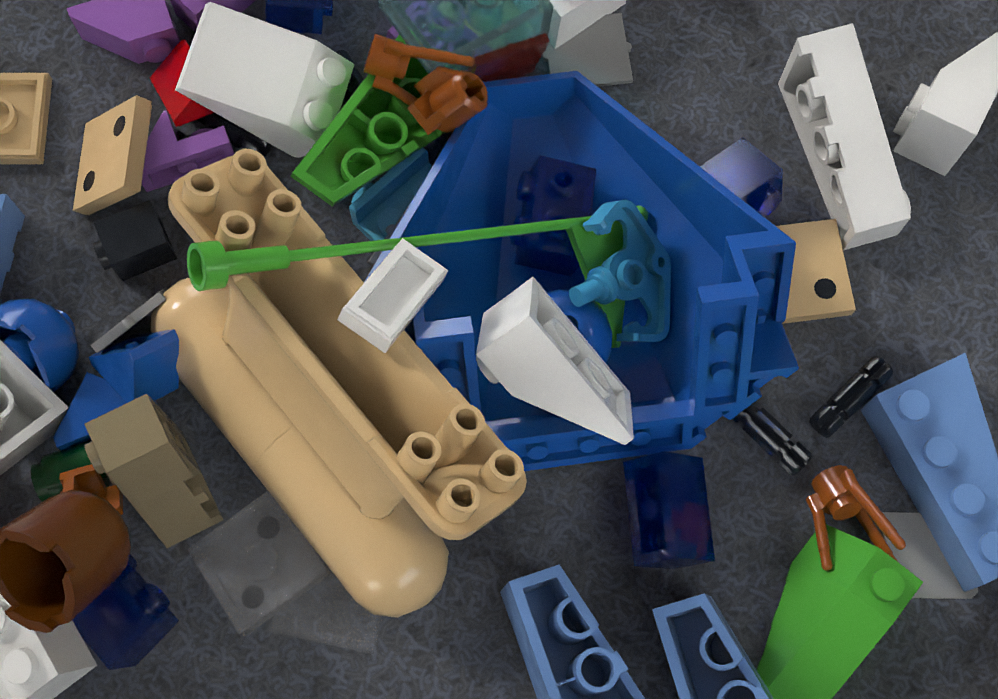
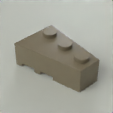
(153, 469)

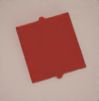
(510, 61)

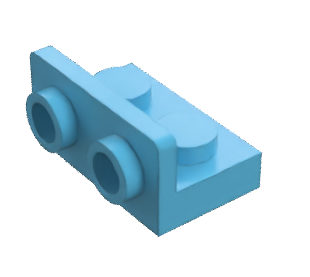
(385, 201)

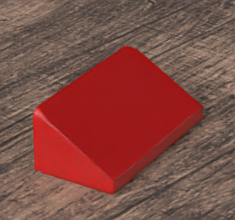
(165, 79)

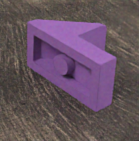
(171, 158)

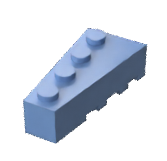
(946, 463)
(563, 641)
(706, 653)

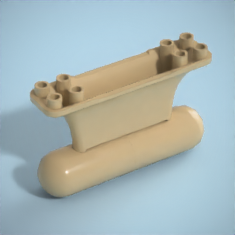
(348, 439)

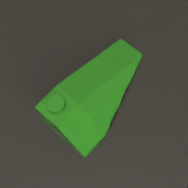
(364, 139)
(832, 616)

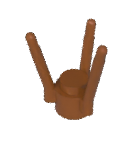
(391, 59)
(843, 497)

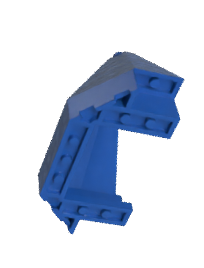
(724, 256)

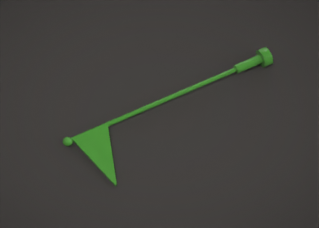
(211, 265)

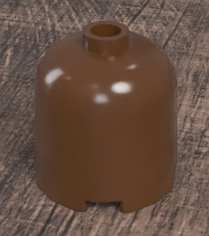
(60, 558)

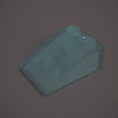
(466, 25)

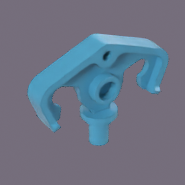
(631, 273)

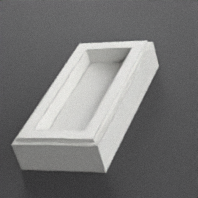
(392, 295)

